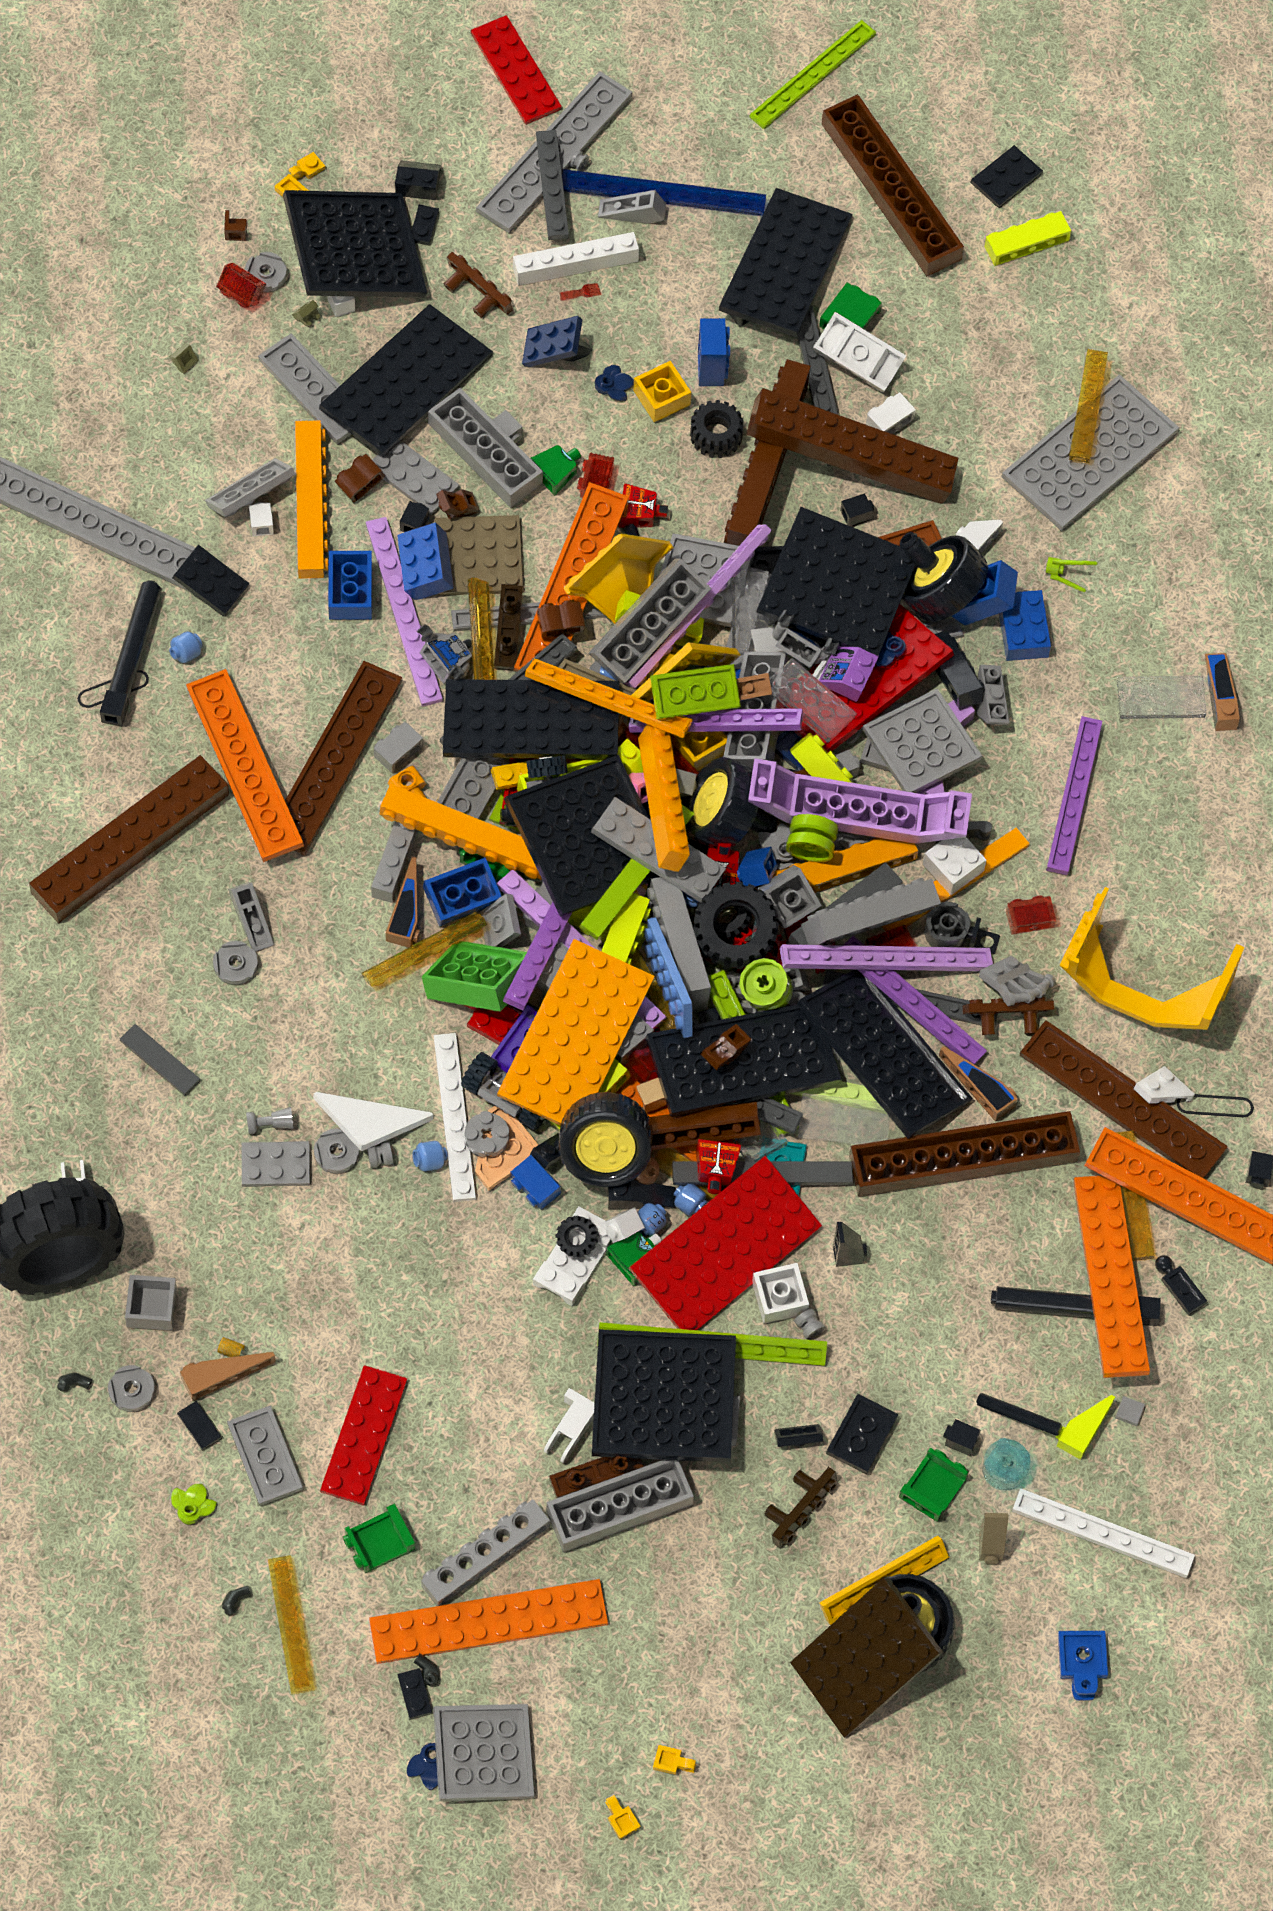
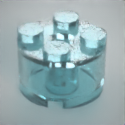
(1004, 1452)

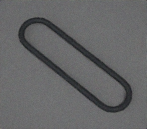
(96, 686)
(1218, 1114)

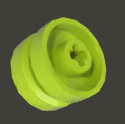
(812, 838)
(754, 982)

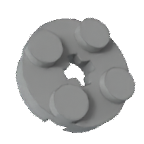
(276, 268)
(241, 952)
(489, 1146)
(330, 1162)
(131, 1401)

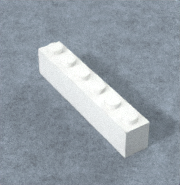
(575, 258)

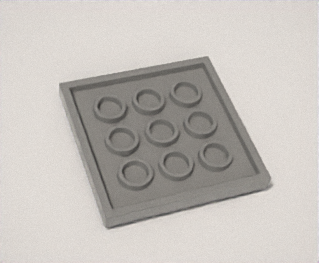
(705, 559)
(922, 742)
(483, 1752)

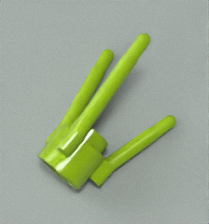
(1056, 566)

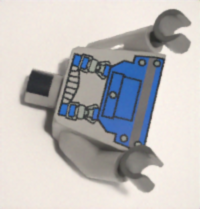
(800, 645)
(446, 654)

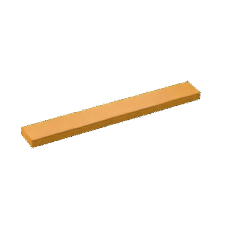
(605, 697)
(995, 855)

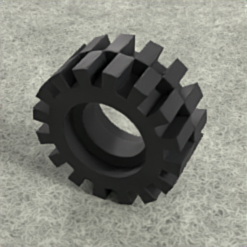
(590, 1236)

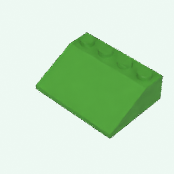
(473, 975)

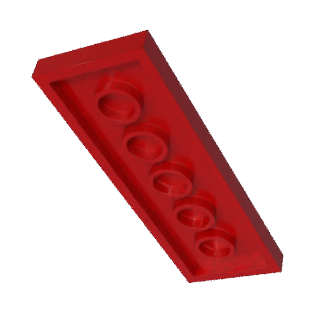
(516, 69)
(363, 1435)

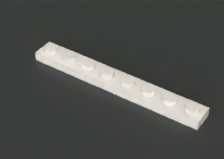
(454, 1117)
(1103, 1533)

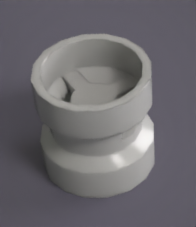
(375, 1158)
(809, 1324)

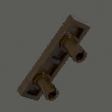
(508, 626)
(800, 1514)

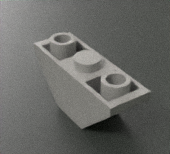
(994, 707)

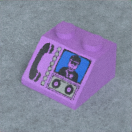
(848, 671)

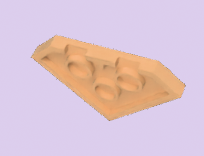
(496, 1169)

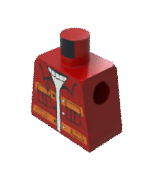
(641, 507)
(727, 858)
(716, 1163)

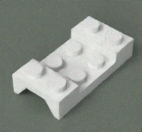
(859, 352)
(569, 1274)

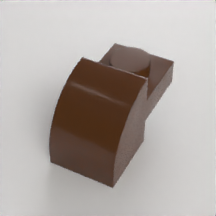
(457, 504)
(727, 1047)

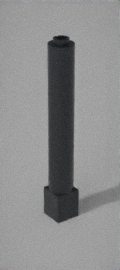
(116, 698)
(1063, 1303)

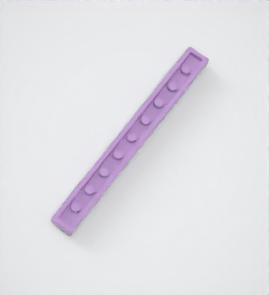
(717, 584)
(403, 610)
(536, 909)
(885, 957)

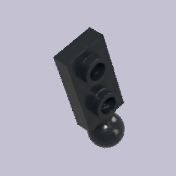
(1180, 1285)

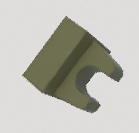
(305, 311)
(184, 358)

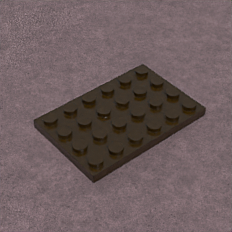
(866, 1657)

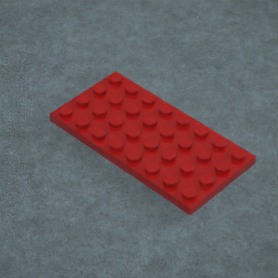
(890, 682)
(723, 1244)

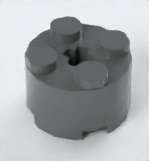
(956, 923)

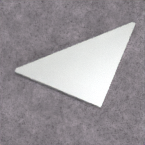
(370, 1122)

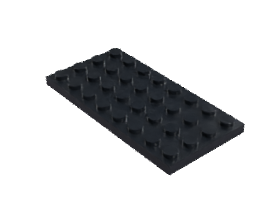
(785, 262)
(405, 380)
(525, 721)
(885, 1052)
(781, 1059)

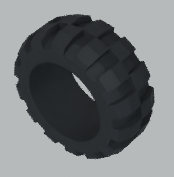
(57, 1235)

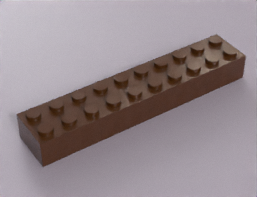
(892, 185)
(852, 446)
(764, 463)
(129, 839)
(964, 1153)

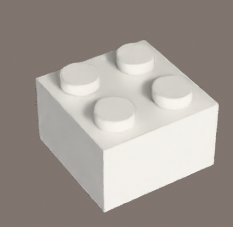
(954, 863)
(780, 1293)

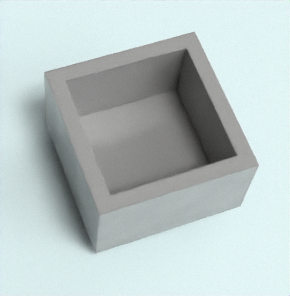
(151, 1302)

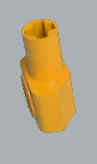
(412, 775)

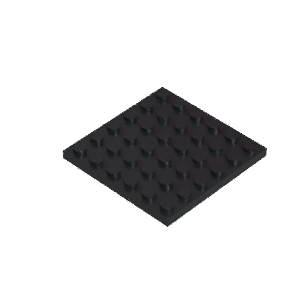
(354, 244)
(837, 582)
(557, 830)
(664, 1396)

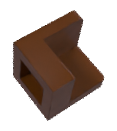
(234, 228)

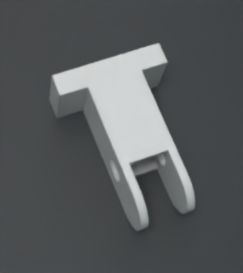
(573, 1423)

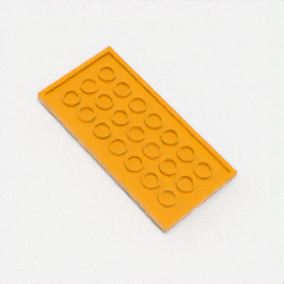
(575, 1032)

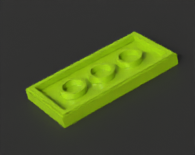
(695, 691)

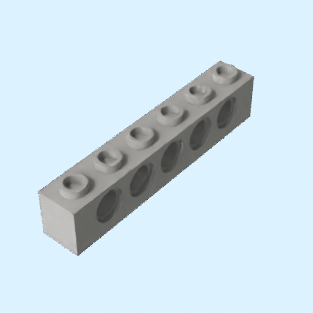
(499, 1551)

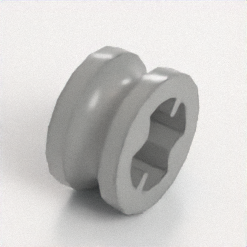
(579, 160)

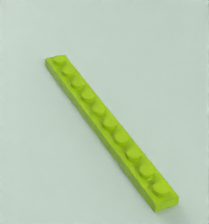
(753, 1346)

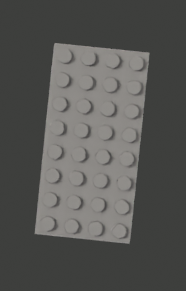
(1124, 437)

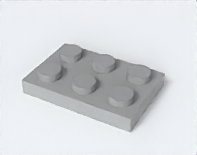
(275, 1164)

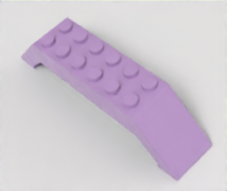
(860, 807)

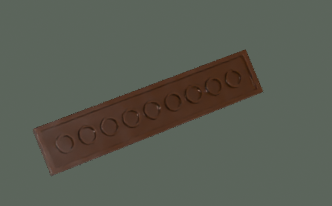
(340, 749)
(1115, 1097)

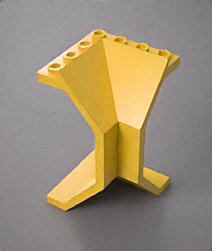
(630, 566)
(1088, 968)

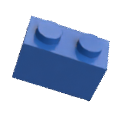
(757, 867)
(535, 1182)

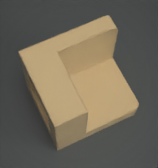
(651, 1095)

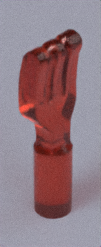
(587, 290)

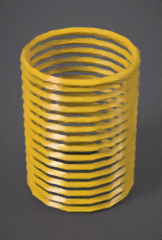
(229, 1340)

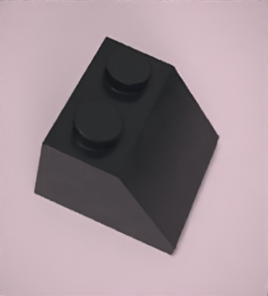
(417, 180)

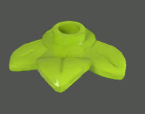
(194, 1500)

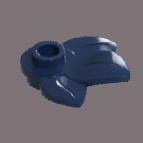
(616, 383)
(887, 653)
(424, 1767)

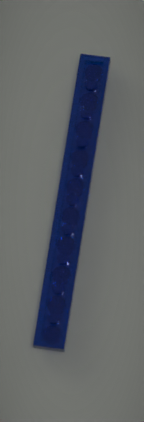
(670, 192)

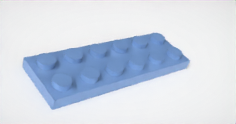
(668, 977)

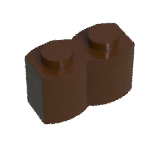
(359, 478)
(560, 619)

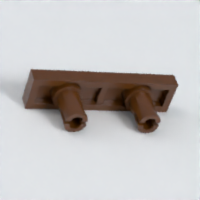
(474, 277)
(988, 1010)
(591, 1473)

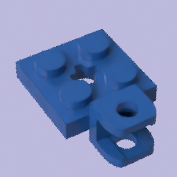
(1083, 1672)

